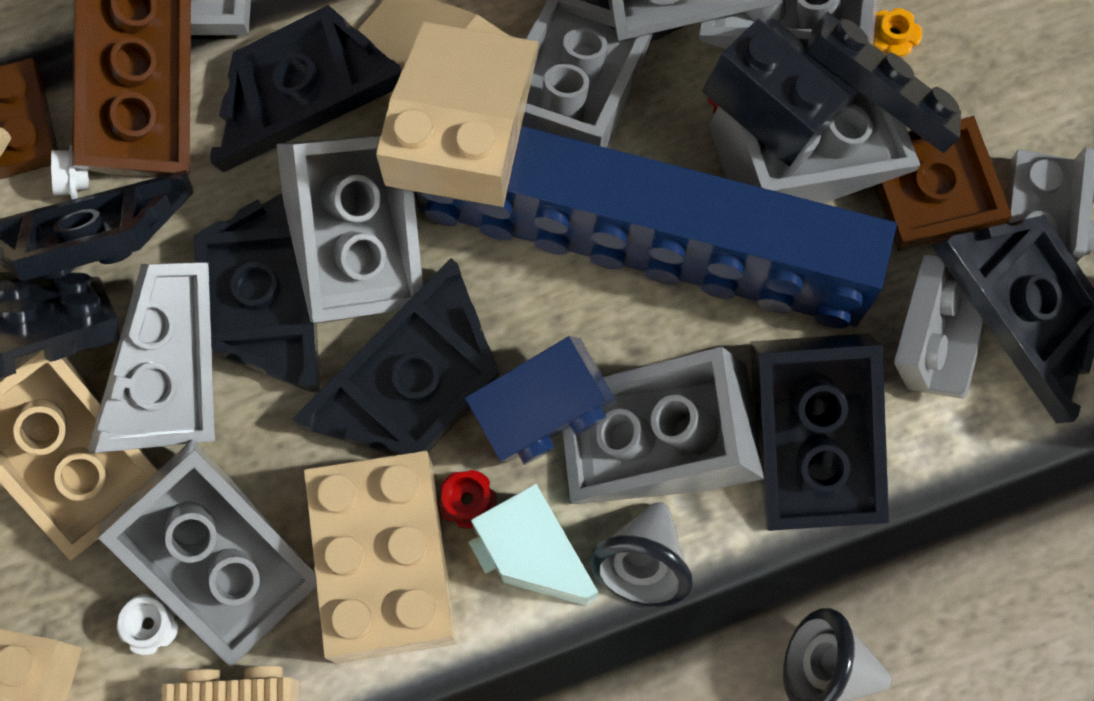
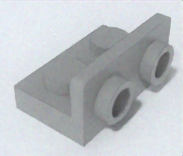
(1057, 189)
(939, 334)

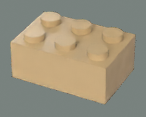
(379, 558)

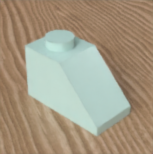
(531, 549)

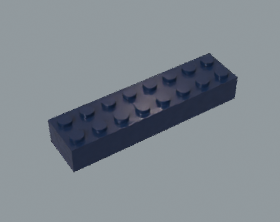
(684, 228)

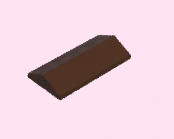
(131, 87)

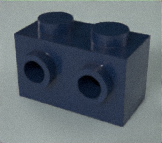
(541, 400)

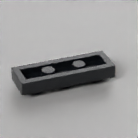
(885, 81)

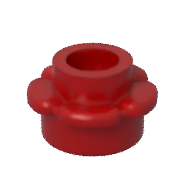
(463, 483)

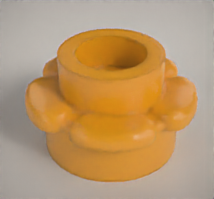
(901, 43)

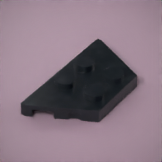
(297, 84)
(89, 228)
(259, 296)
(1031, 302)
(53, 316)
(410, 375)

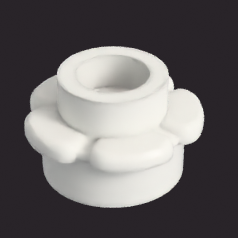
(65, 178)
(131, 628)

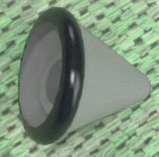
(644, 560)
(830, 661)

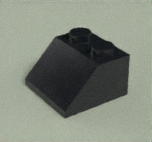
(777, 89)

